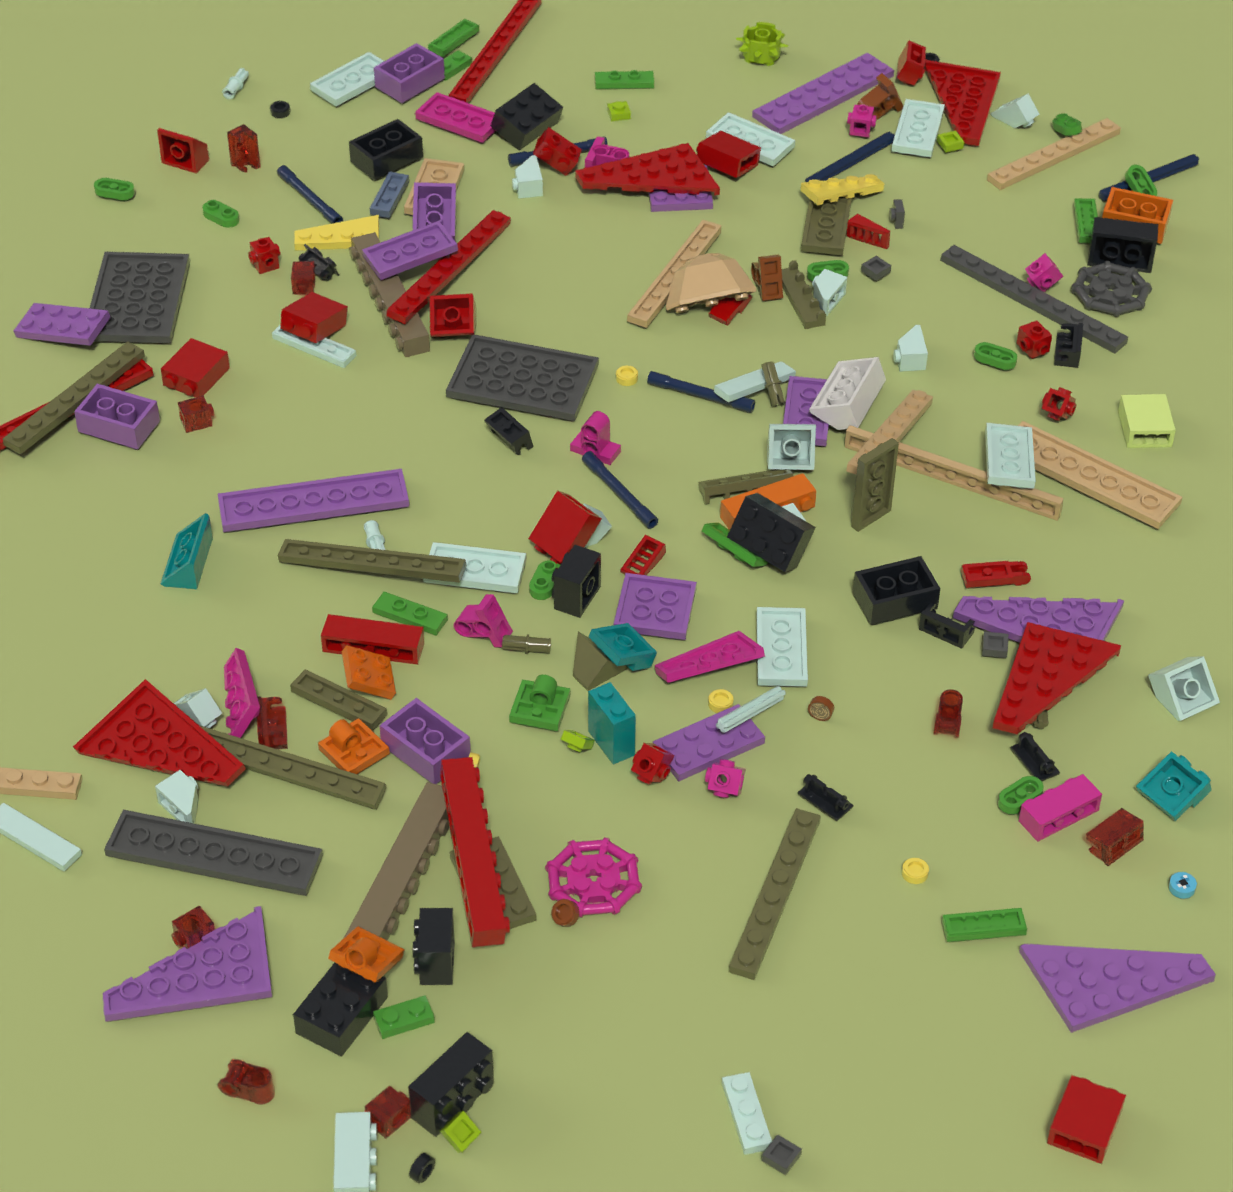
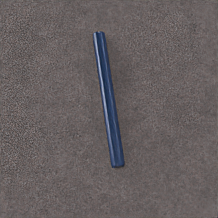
(853, 157)
(1157, 173)

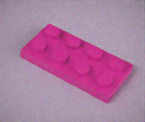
(457, 117)

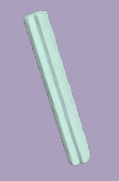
(750, 709)

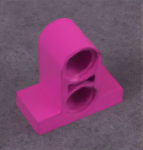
(604, 153)
(596, 438)
(484, 621)

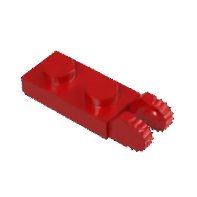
(995, 573)

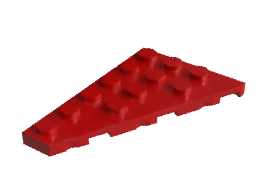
(966, 96)
(669, 169)
(1045, 671)
(160, 737)

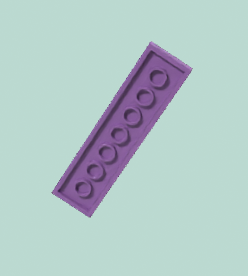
(821, 93)
(312, 500)

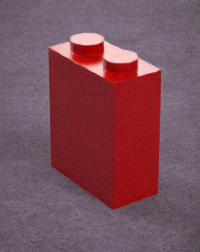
(728, 154)
(313, 317)
(195, 368)
(563, 526)
(1086, 1119)

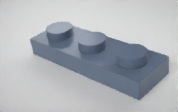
(389, 194)

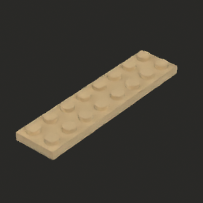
(1102, 479)

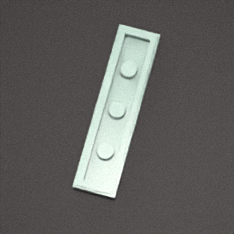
(324, 349)
(750, 383)
(37, 838)

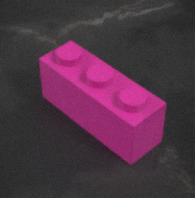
(1060, 807)

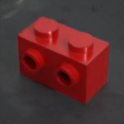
(911, 63)
(557, 151)

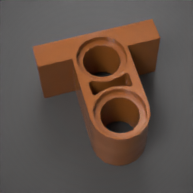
(882, 97)
(768, 276)

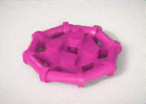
(594, 865)

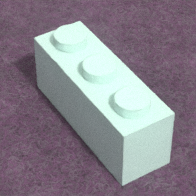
(354, 1152)

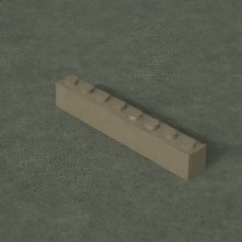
(409, 337)
(404, 865)

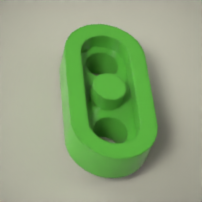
(1067, 125)
(1142, 183)
(114, 189)
(220, 213)
(836, 266)
(995, 355)
(541, 582)
(1016, 794)

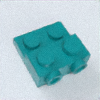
(624, 646)
(1175, 786)

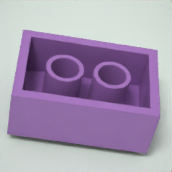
(409, 72)
(435, 203)
(117, 416)
(423, 739)

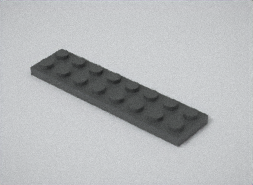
(214, 852)

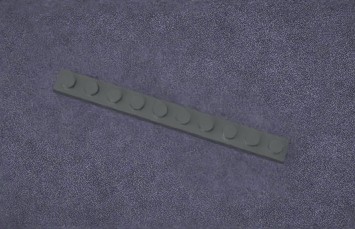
(1033, 298)

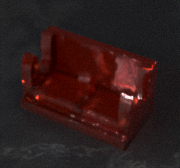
(243, 148)
(272, 723)
(1116, 836)

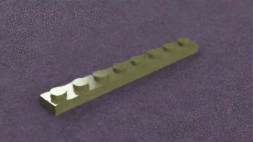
(68, 401)
(372, 560)
(302, 770)
(774, 894)

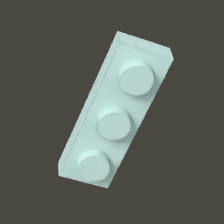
(746, 1113)

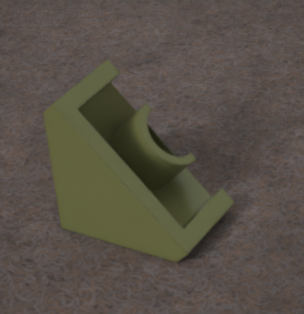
(592, 664)

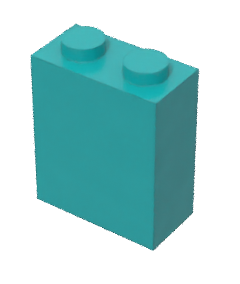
(611, 723)

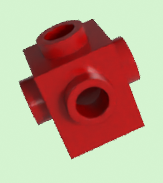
(264, 250)
(1034, 339)
(1053, 398)
(652, 763)

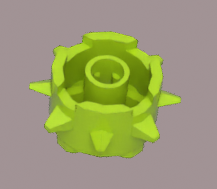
(761, 43)

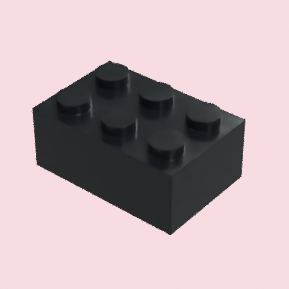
(526, 116)
(386, 149)
(1123, 243)
(771, 532)
(895, 590)
(339, 1008)
(451, 1083)

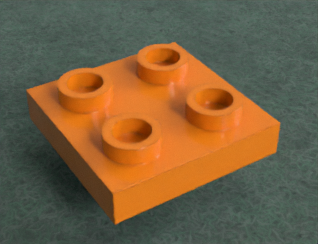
(368, 672)
(353, 746)
(366, 954)

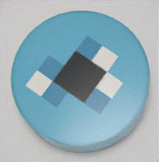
(1182, 885)

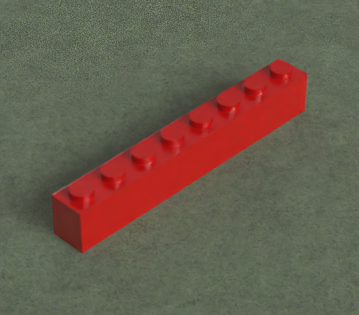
(473, 853)

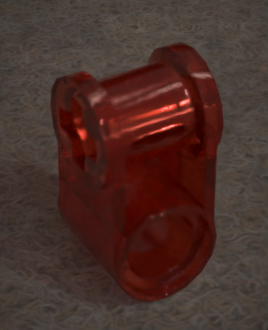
(949, 713)
(245, 1082)

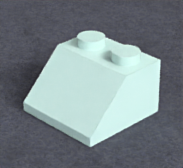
(791, 446)
(1185, 687)

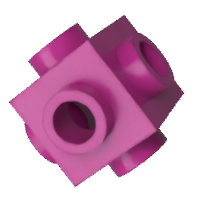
(861, 120)
(1043, 273)
(734, 776)

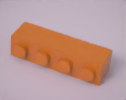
(784, 492)

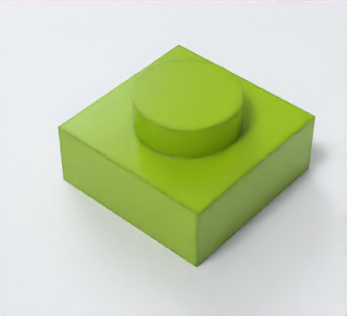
(618, 111)
(950, 141)
(577, 741)
(460, 1131)

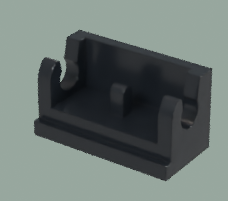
(1069, 346)
(509, 429)
(945, 628)

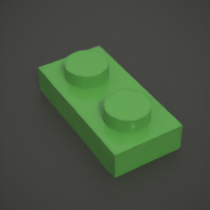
(456, 63)
(403, 1017)

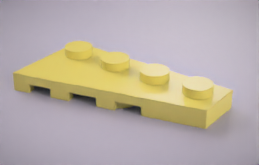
(834, 188)
(335, 235)

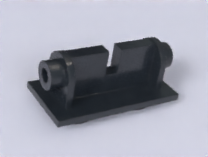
(324, 267)
(1034, 757)
(825, 798)

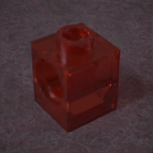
(303, 278)
(195, 414)
(191, 927)
(389, 1111)

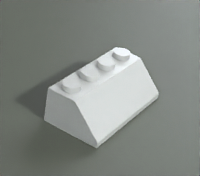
(849, 392)

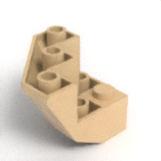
(707, 281)

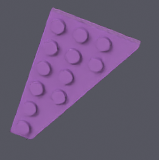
(1011, 616)
(219, 970)
(1105, 983)

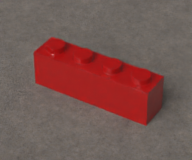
(394, 640)

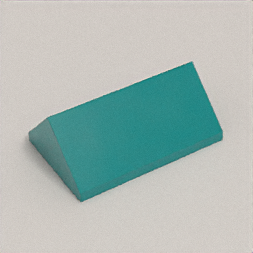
(188, 555)

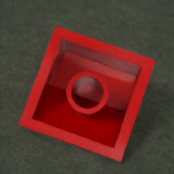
(182, 151)
(452, 315)

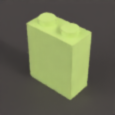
(1146, 420)

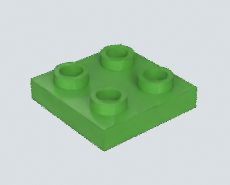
(540, 703)

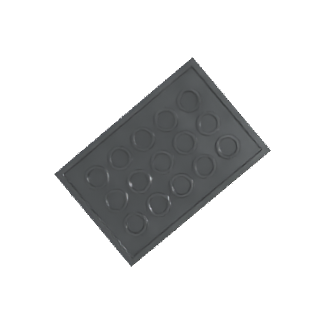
(140, 295)
(522, 377)

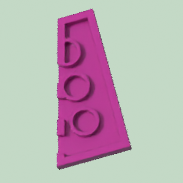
(712, 656)
(241, 693)

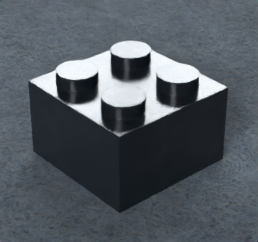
(576, 580)
(434, 946)

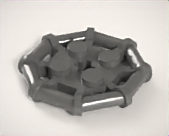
(1122, 287)

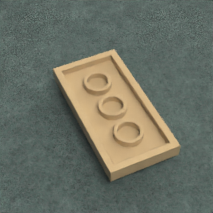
(435, 172)

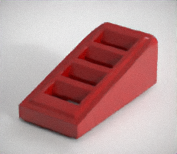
(861, 229)
(647, 543)

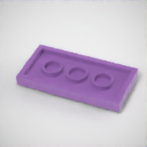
(410, 250)
(62, 324)
(800, 397)
(703, 744)

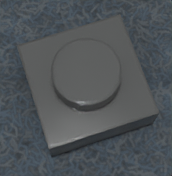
(897, 214)
(876, 268)
(995, 644)
(781, 1154)

